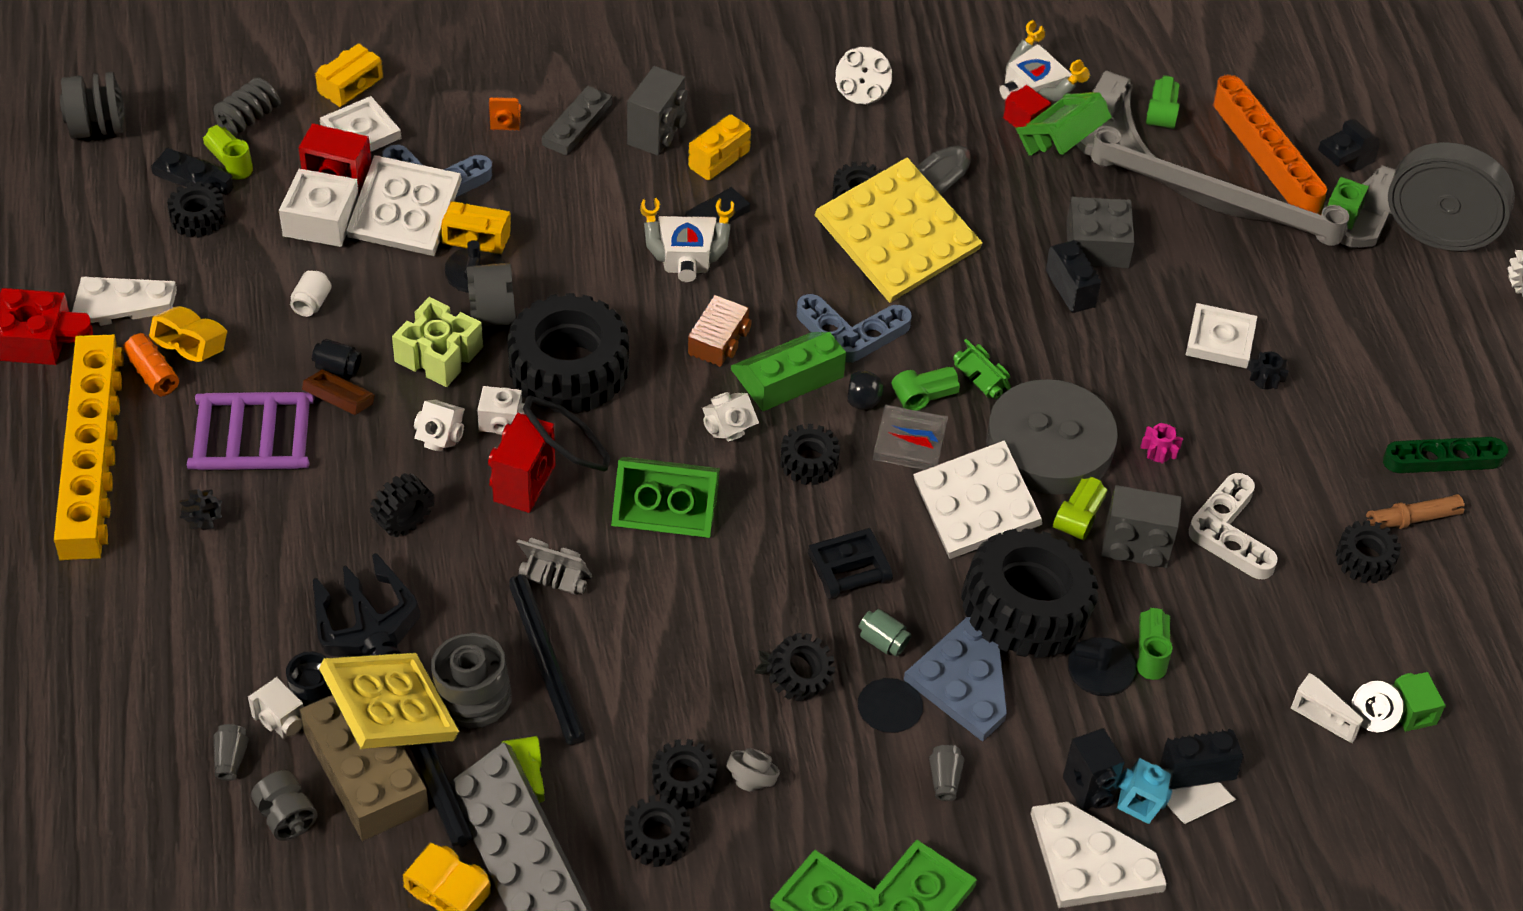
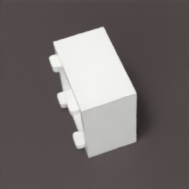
(318, 207)

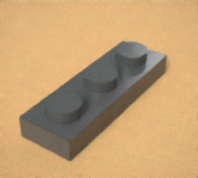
(577, 120)

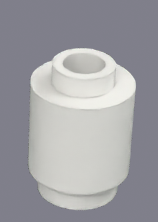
(310, 293)

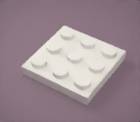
(403, 205)
(976, 498)

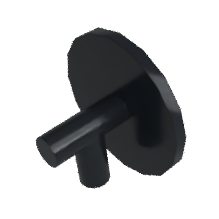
(467, 257)
(1101, 666)

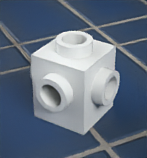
(498, 408)
(729, 415)
(439, 425)

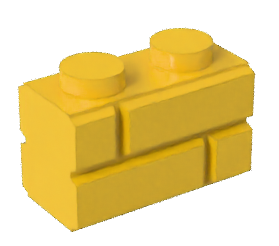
(349, 75)
(719, 147)
(478, 223)

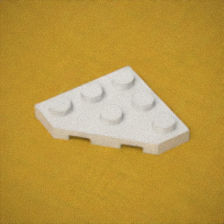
(1092, 859)

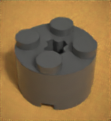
(491, 294)

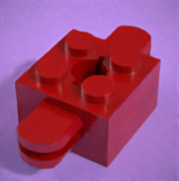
(37, 325)

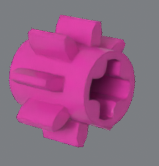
(1161, 442)

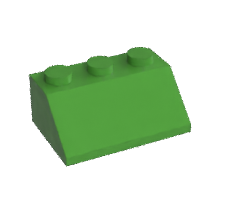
(791, 369)
(665, 496)

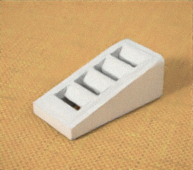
(1325, 708)

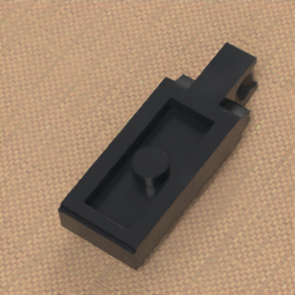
(185, 169)

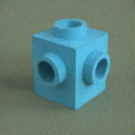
(1144, 790)

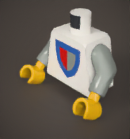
(1039, 70)
(687, 243)

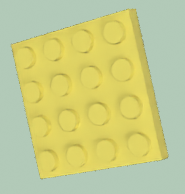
(898, 229)

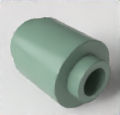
(884, 632)

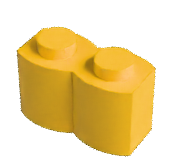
(188, 333)
(446, 882)

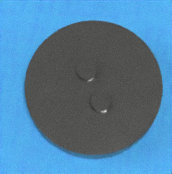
(1451, 196)
(1054, 434)

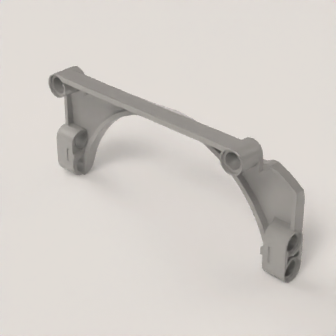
(1121, 145)

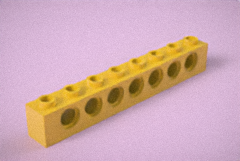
(88, 448)

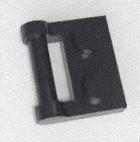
(845, 554)

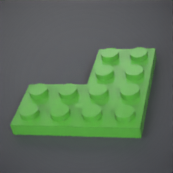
(916, 883)

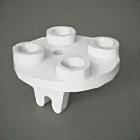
(850, 72)

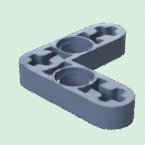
(473, 170)
(849, 335)

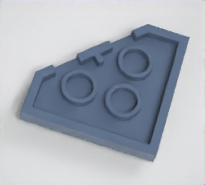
(963, 679)

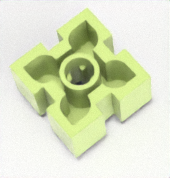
(437, 341)

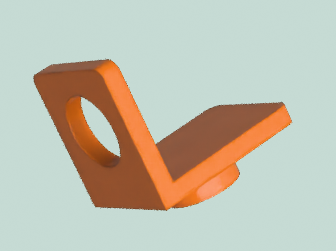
(504, 113)

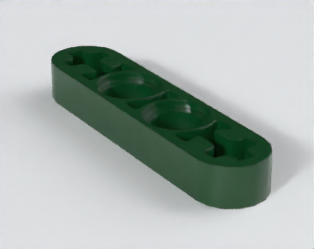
(1408, 456)

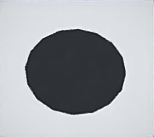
(890, 705)

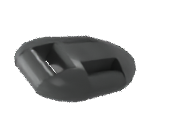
(945, 167)

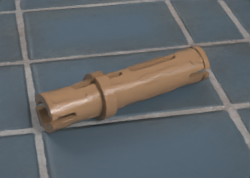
(1402, 515)

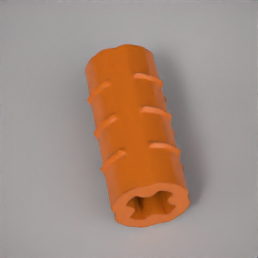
(151, 364)

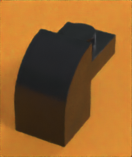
(1351, 146)

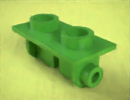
(991, 377)

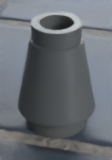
(229, 750)
(946, 771)

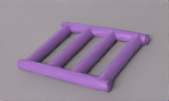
(265, 459)

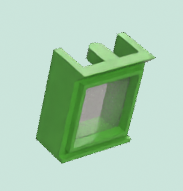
(1065, 123)

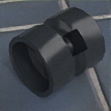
(306, 679)

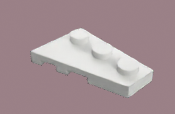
(117, 298)

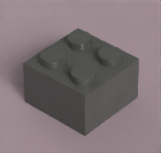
(656, 110)
(1102, 230)
(1141, 526)

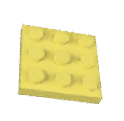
(388, 700)

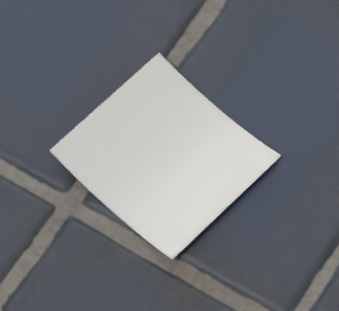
(1198, 800)

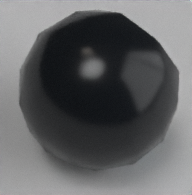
(864, 390)

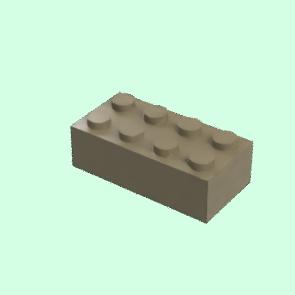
(372, 783)

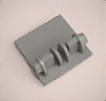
(544, 562)

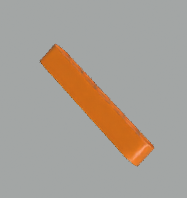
(1269, 145)

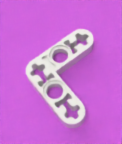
(1220, 524)

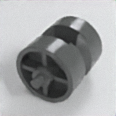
(283, 804)

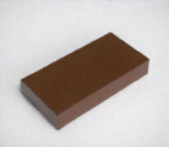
(338, 392)

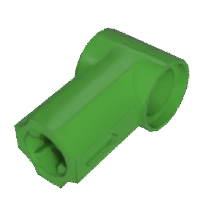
(1163, 105)
(917, 390)
(1154, 644)

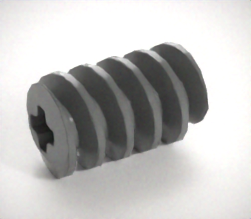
(246, 106)

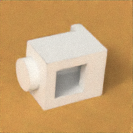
(277, 708)

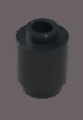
(336, 358)

